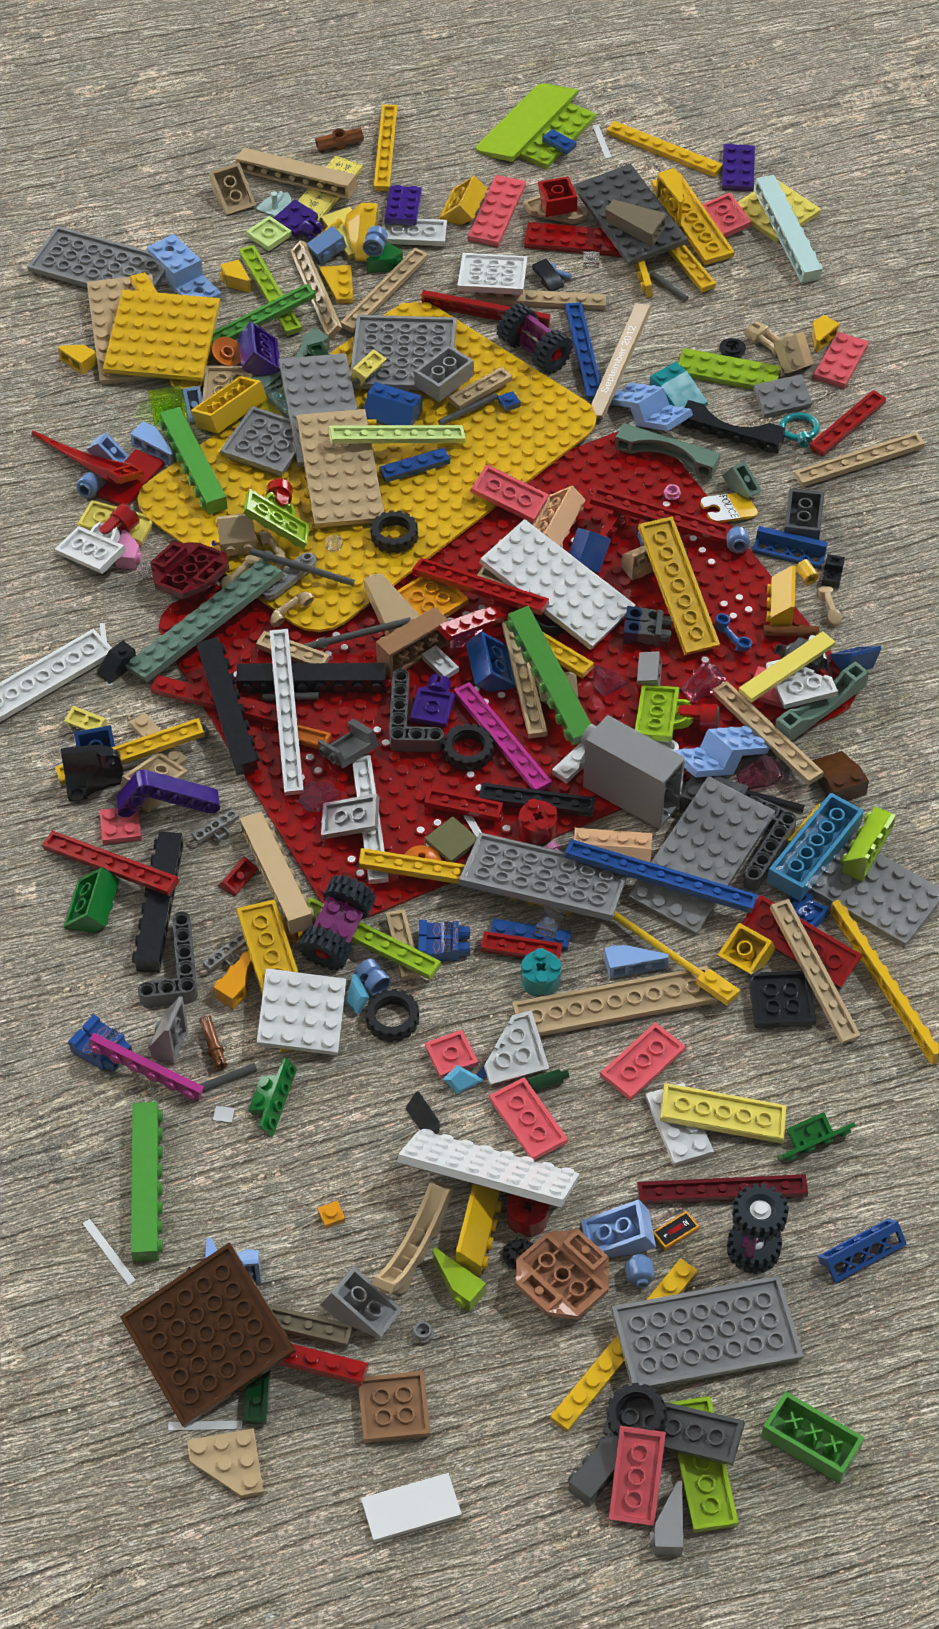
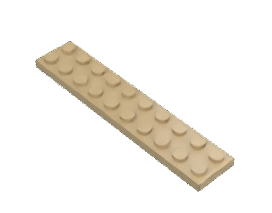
(615, 1002)

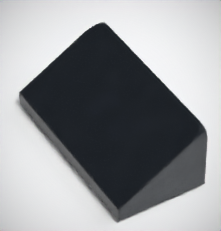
(422, 1114)

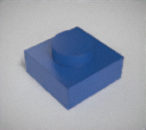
(509, 401)

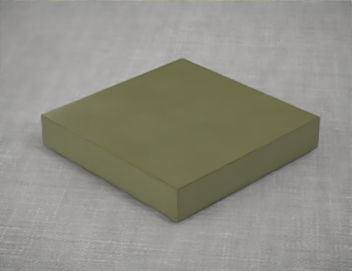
(451, 840)

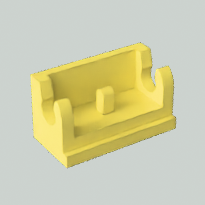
(367, 366)
(84, 719)

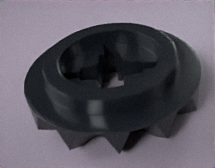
(727, 344)
(509, 1249)

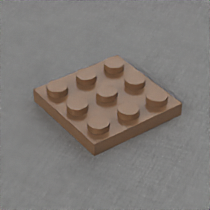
(394, 1407)

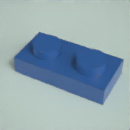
(559, 141)

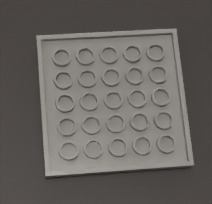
(404, 342)

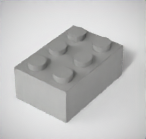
(444, 373)

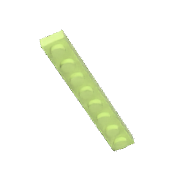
(396, 434)

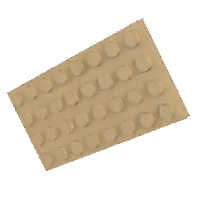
(104, 302)
(340, 475)

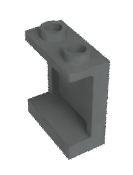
(350, 746)

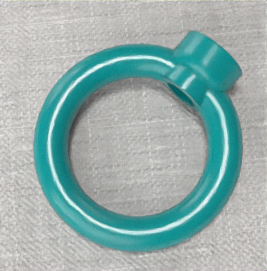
(803, 438)

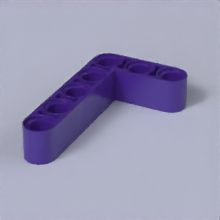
(166, 789)

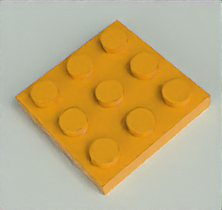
(426, 594)

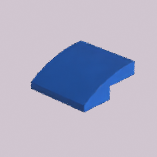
(809, 910)

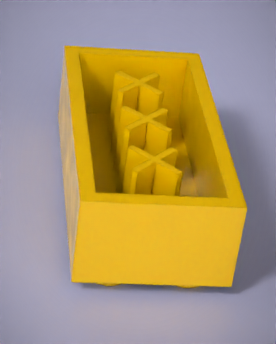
(228, 404)

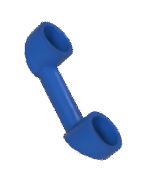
(722, 624)

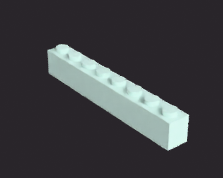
(788, 229)

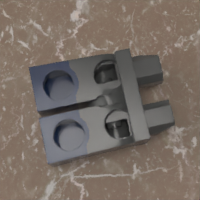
(645, 626)

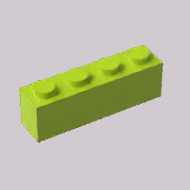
(868, 843)

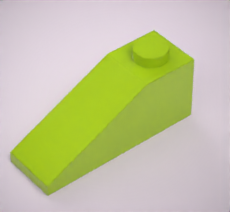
(462, 1285)

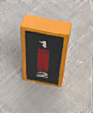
(675, 1230)

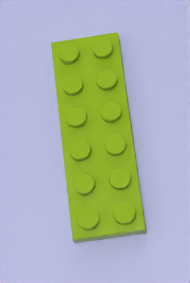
(727, 369)
(706, 1484)

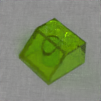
(166, 399)

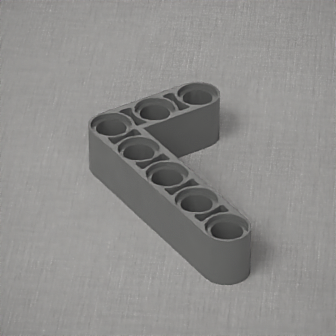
(409, 738)
(781, 829)
(175, 986)

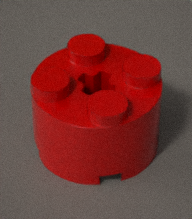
(537, 822)
(526, 1215)

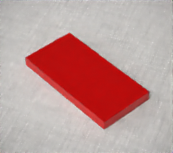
(129, 491)

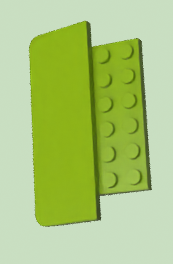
(535, 115)

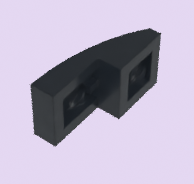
(549, 277)
(833, 571)

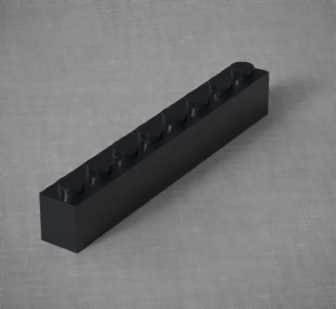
(315, 677)
(227, 706)
(158, 906)

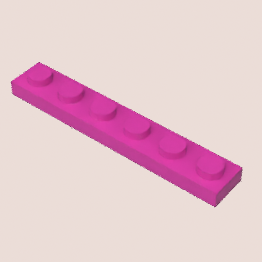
(150, 1069)

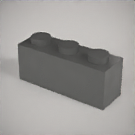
(596, 1471)

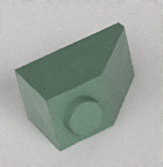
(741, 480)

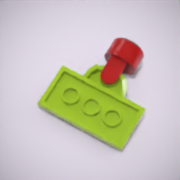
(276, 512)
(663, 712)

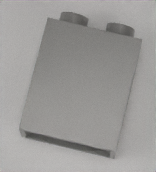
(632, 771)

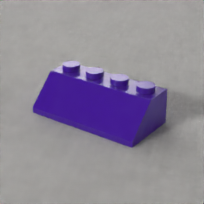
(258, 351)

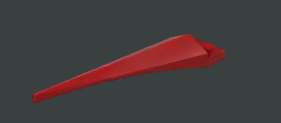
(109, 469)

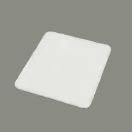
(223, 1114)

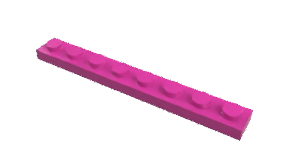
(502, 737)

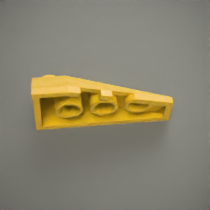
(357, 225)

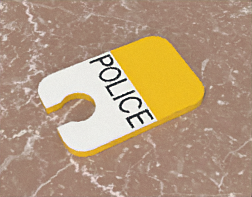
(730, 506)

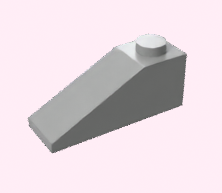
(668, 1529)

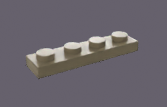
(313, 1326)

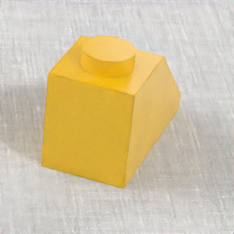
(235, 276)
(823, 332)
(78, 357)

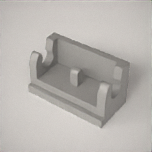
(649, 668)

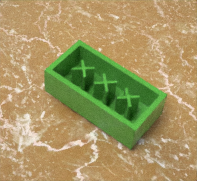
(812, 1437)

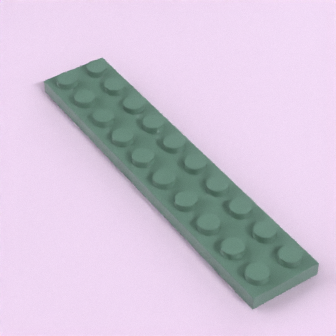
(204, 620)

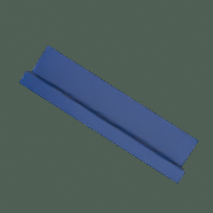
(791, 544)
(859, 1242)

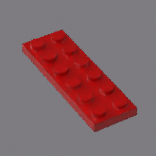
(568, 239)
(835, 955)

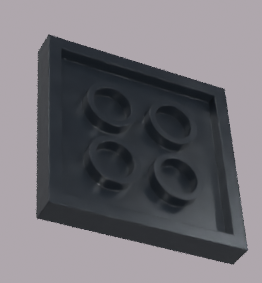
(781, 999)

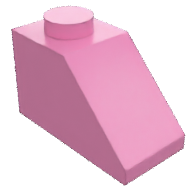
(132, 557)

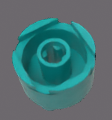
(540, 973)

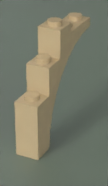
(426, 1225)

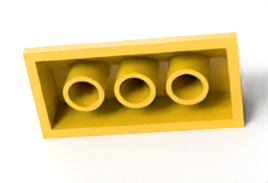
(477, 1229)

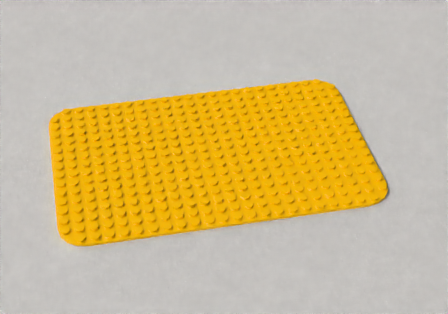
(439, 499)

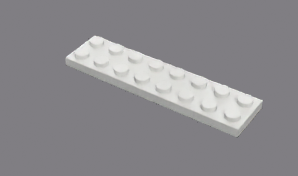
(51, 672)

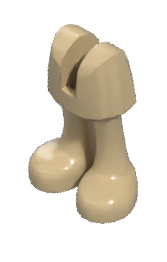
(760, 333)

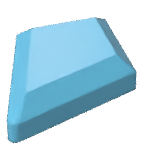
(356, 995)
(461, 1079)

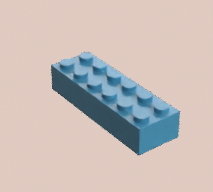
(815, 846)

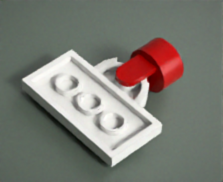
(100, 545)

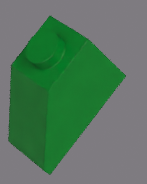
(386, 261)

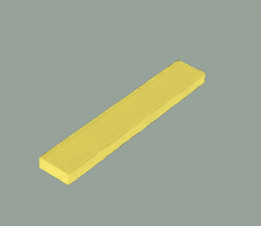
(787, 666)

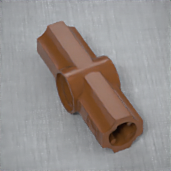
(339, 139)

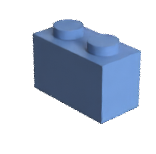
(326, 245)

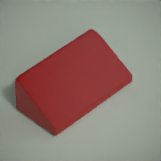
(238, 876)

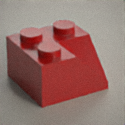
(557, 196)

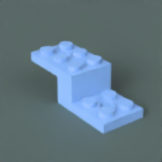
(182, 268)
(650, 406)
(722, 751)

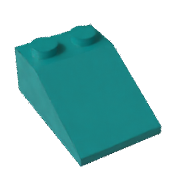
(677, 385)

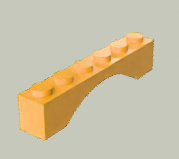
(233, 985)

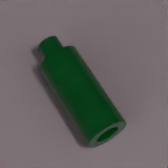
(548, 1079)

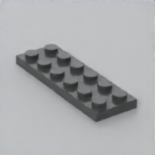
(688, 1430)

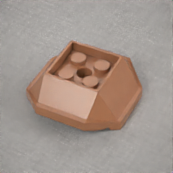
(565, 1255)

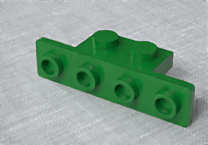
(272, 1095)
(810, 1132)

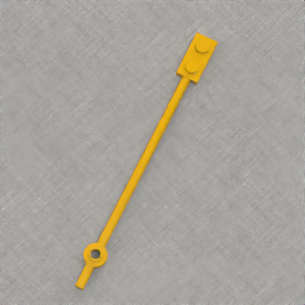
(708, 980)

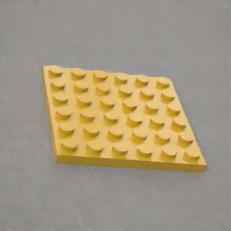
(162, 335)

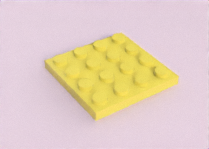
(801, 208)

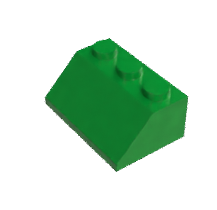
(92, 901)

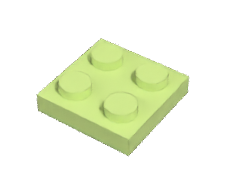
(268, 233)

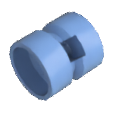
(375, 241)
(372, 977)

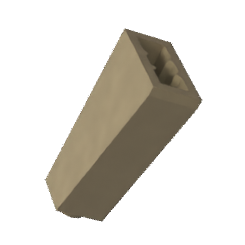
(636, 220)

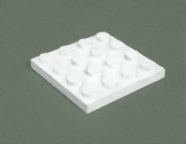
(492, 274)
(301, 1012)

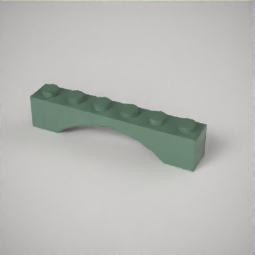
(311, 337)
(635, 440)
(798, 720)

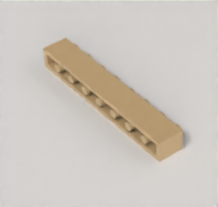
(297, 173)
(277, 873)

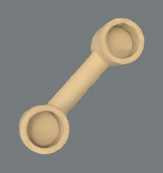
(266, 538)
(250, 560)
(304, 598)
(834, 616)

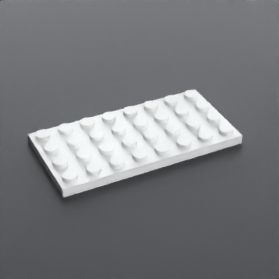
(576, 595)
(489, 1167)

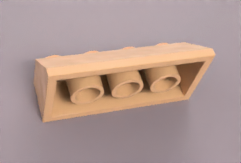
(559, 514)
(627, 843)

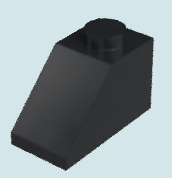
(116, 661)

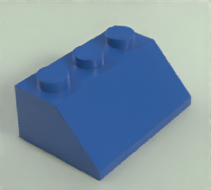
(392, 405)
(490, 663)

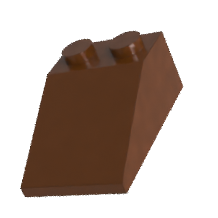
(842, 776)

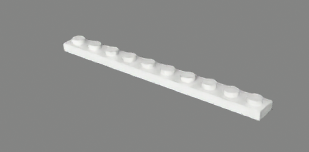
(286, 712)

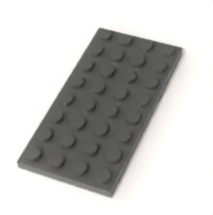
(627, 186)

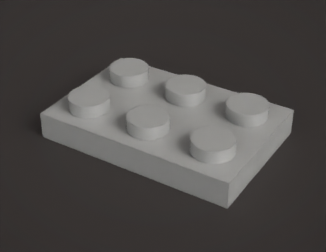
(782, 395)
(350, 816)

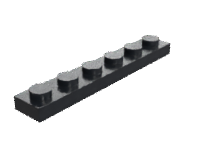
(519, 797)

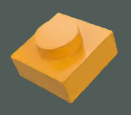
(331, 1214)

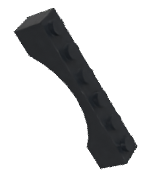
(765, 436)

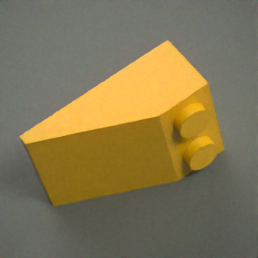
(670, 193)

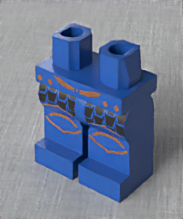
(442, 940)
(80, 1043)

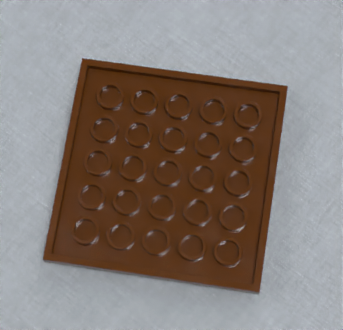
(207, 1334)

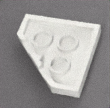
(804, 687)
(517, 1051)

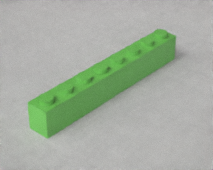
(193, 461)
(549, 674)
(145, 1182)

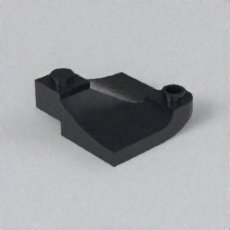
(90, 769)

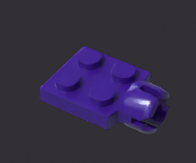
(299, 219)
(433, 703)

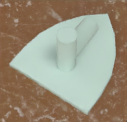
(275, 203)

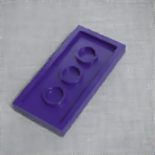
(738, 167)
(403, 205)

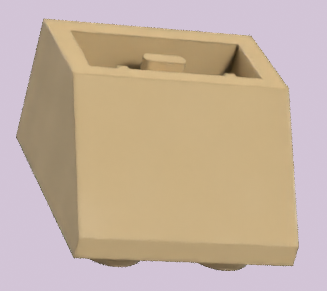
(636, 563)

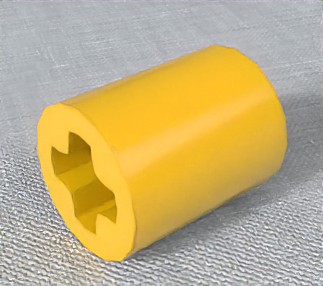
(807, 572)

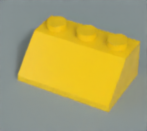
(464, 201)
(781, 598)

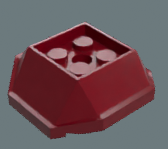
(188, 569)

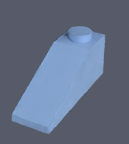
(150, 441)
(630, 960)

